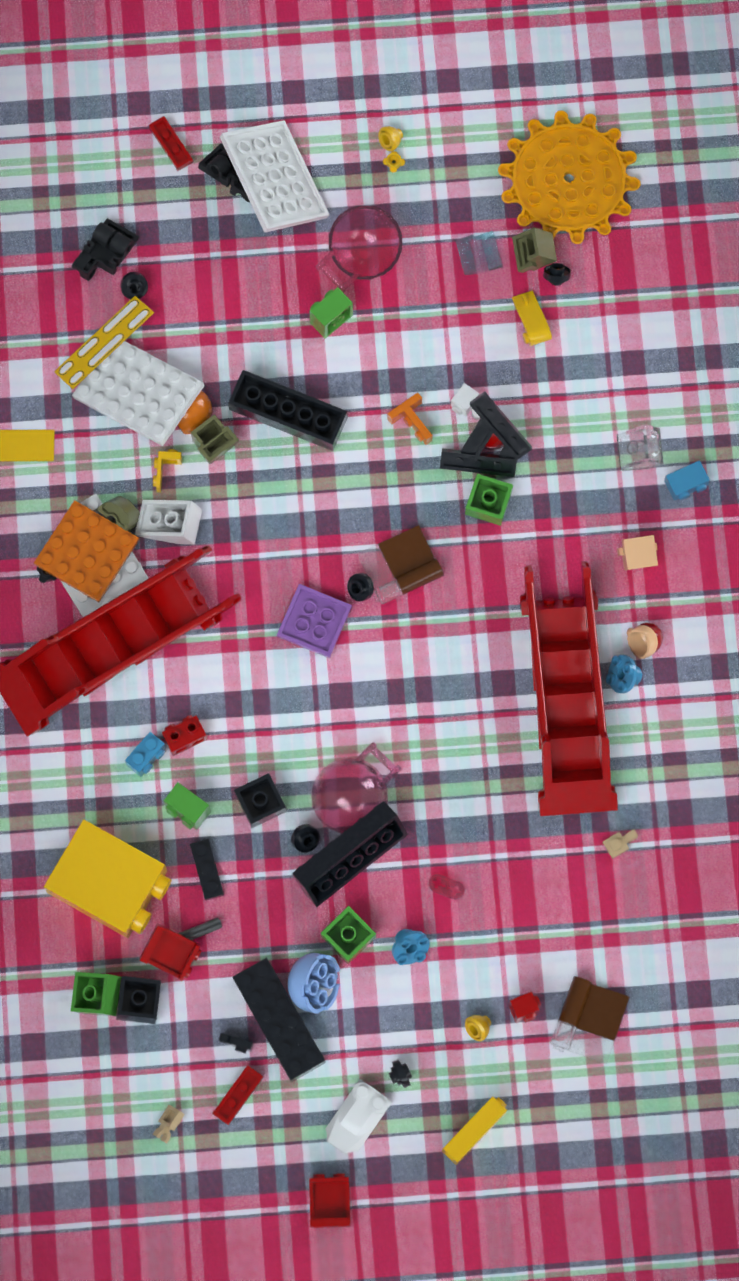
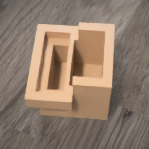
(638, 552)

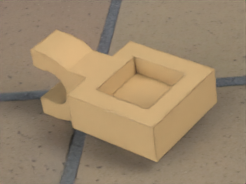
(617, 844)
(169, 1121)

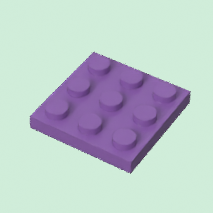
(314, 620)

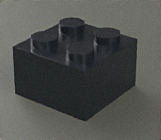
(260, 800)
(138, 1000)

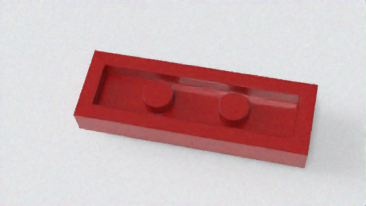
(170, 143)
(238, 1095)

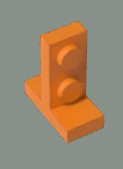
(410, 418)

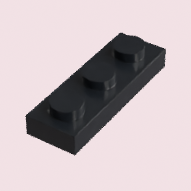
(206, 869)

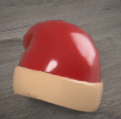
(644, 640)

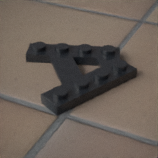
(491, 421)

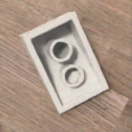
(169, 521)

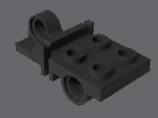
(220, 167)
(105, 250)

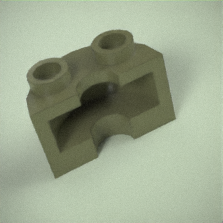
(122, 510)

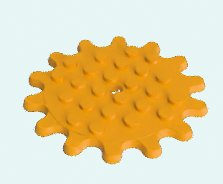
(572, 150)

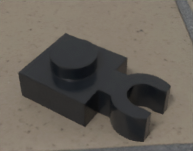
(240, 1044)

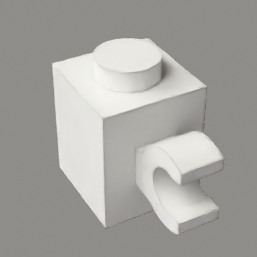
(461, 401)

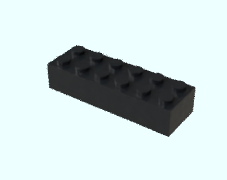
(288, 410)
(350, 853)
(279, 1020)

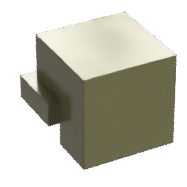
(534, 249)
(213, 439)

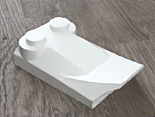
(356, 1118)

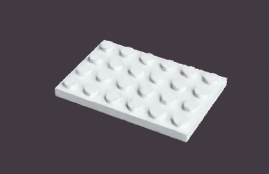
(274, 176)
(139, 392)

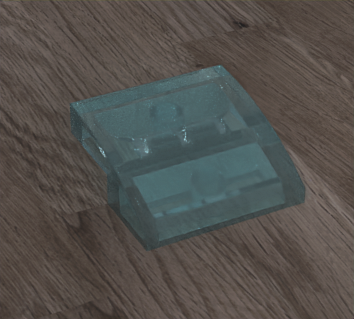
(479, 253)

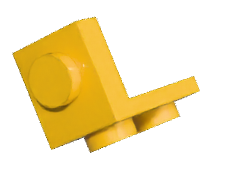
(170, 456)

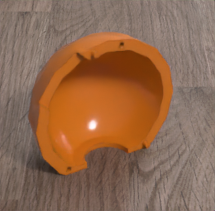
(197, 414)

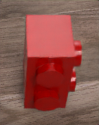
(184, 735)
(525, 1007)

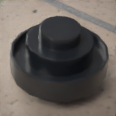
(557, 273)
(134, 285)
(360, 587)
(305, 838)
(400, 1074)

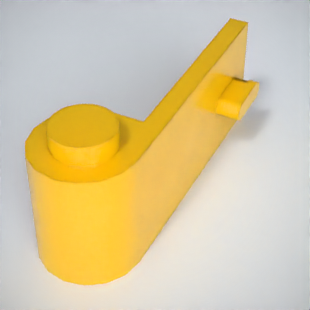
(533, 319)

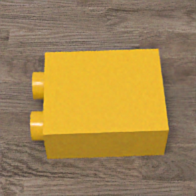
(108, 880)

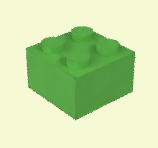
(331, 312)
(488, 499)
(186, 806)
(348, 935)
(95, 994)

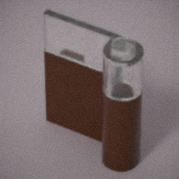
(589, 1020)

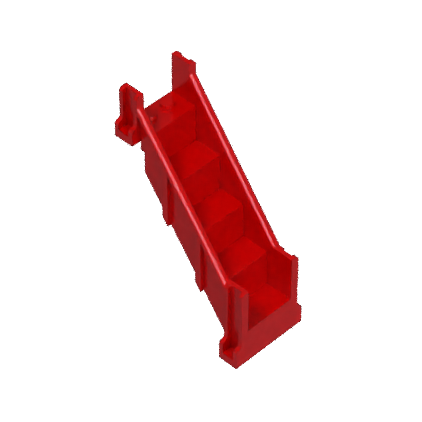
(106, 643)
(569, 701)

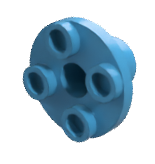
(623, 674)
(410, 947)

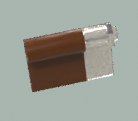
(400, 565)

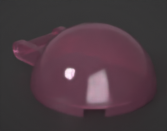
(362, 244)
(350, 789)

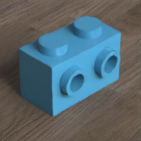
(687, 480)
(145, 754)

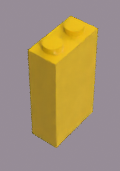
(475, 1130)

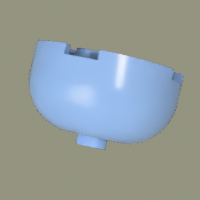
(307, 976)

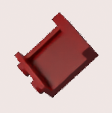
(170, 952)
(329, 1201)

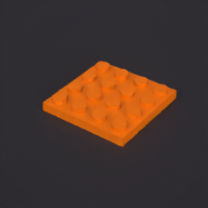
(86, 551)

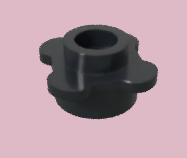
(45, 577)

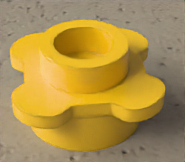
(393, 156)

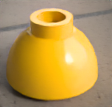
(390, 137)
(478, 1027)

